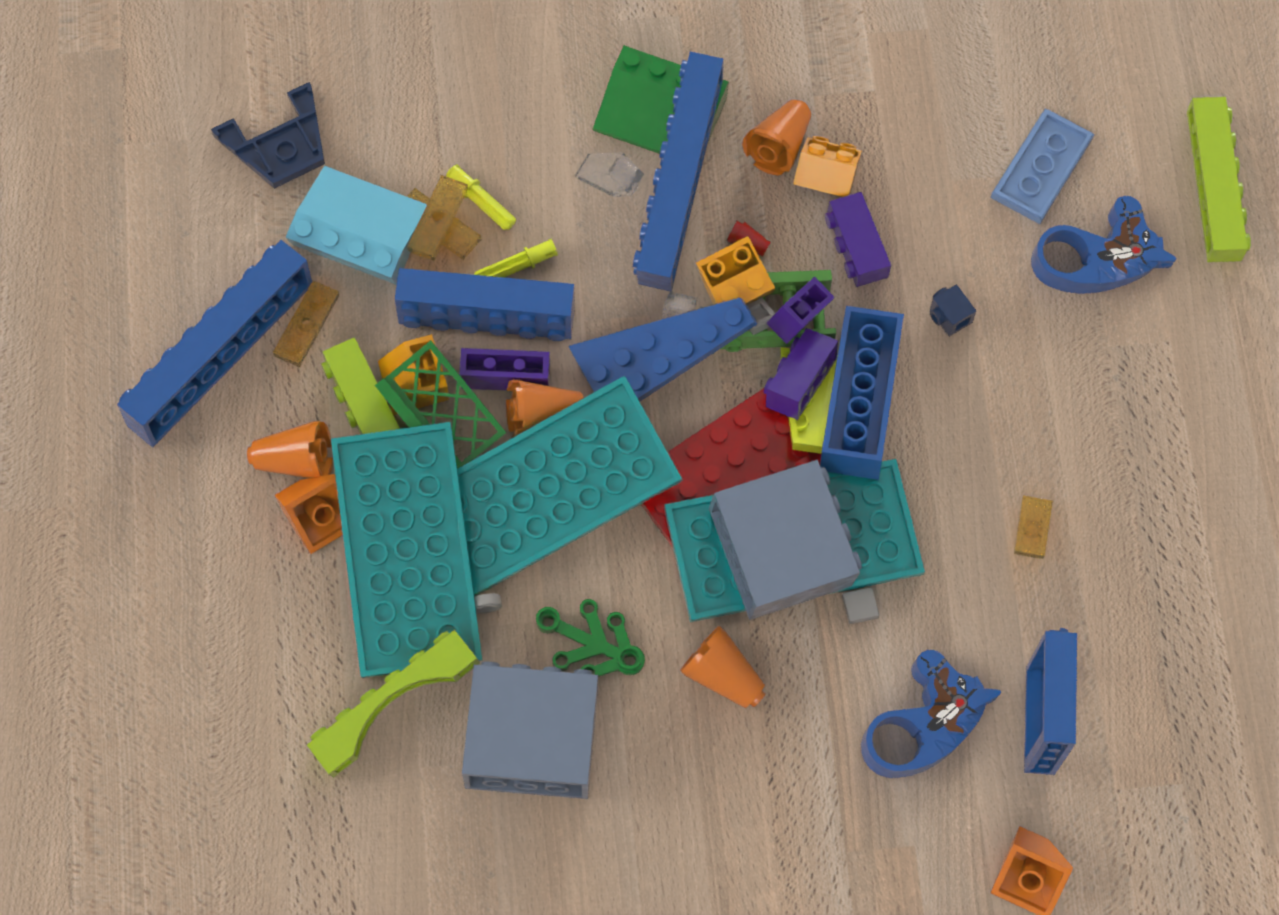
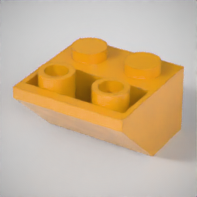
(827, 166)
(735, 274)
(406, 379)

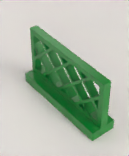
(413, 417)

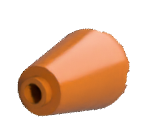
(778, 138)
(535, 403)
(294, 451)
(724, 670)

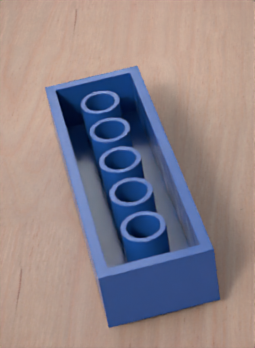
(485, 304)
(861, 392)

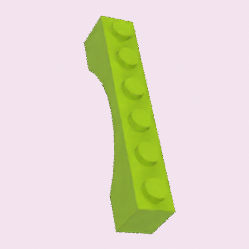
(342, 741)

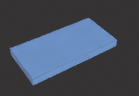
(1042, 166)

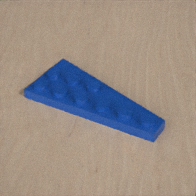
(661, 349)

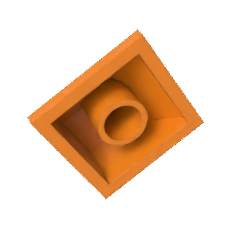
(313, 510)
(1032, 873)

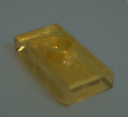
(1033, 527)

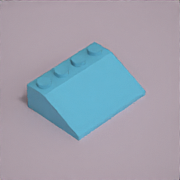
(356, 224)

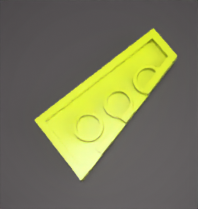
(809, 430)

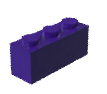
(857, 239)
(495, 368)
(800, 373)

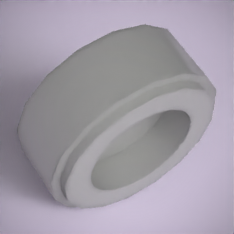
(487, 603)

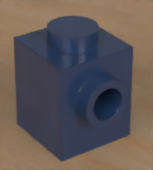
(951, 310)

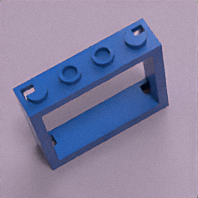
(1050, 702)

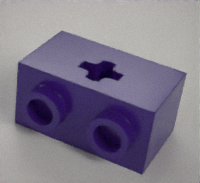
(800, 310)

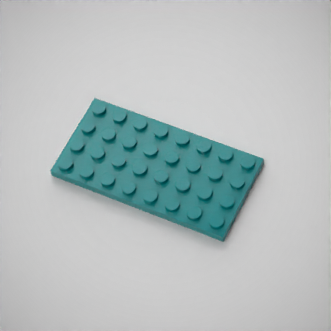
(560, 482)
(870, 508)
(404, 544)

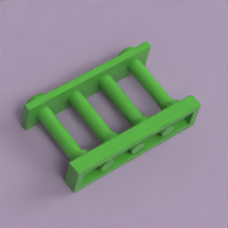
(786, 285)

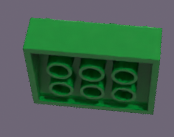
(642, 98)

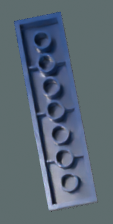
(680, 171)
(215, 343)

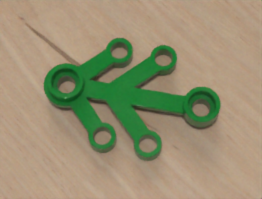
(593, 643)

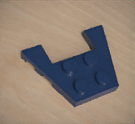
(284, 150)

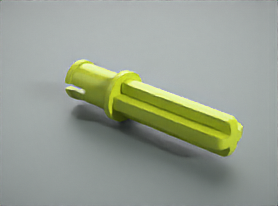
(483, 198)
(520, 261)

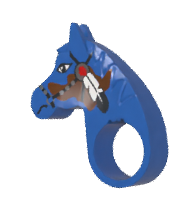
(1113, 261)
(950, 713)

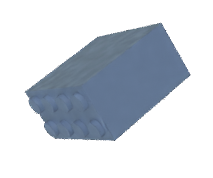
(784, 539)
(530, 730)

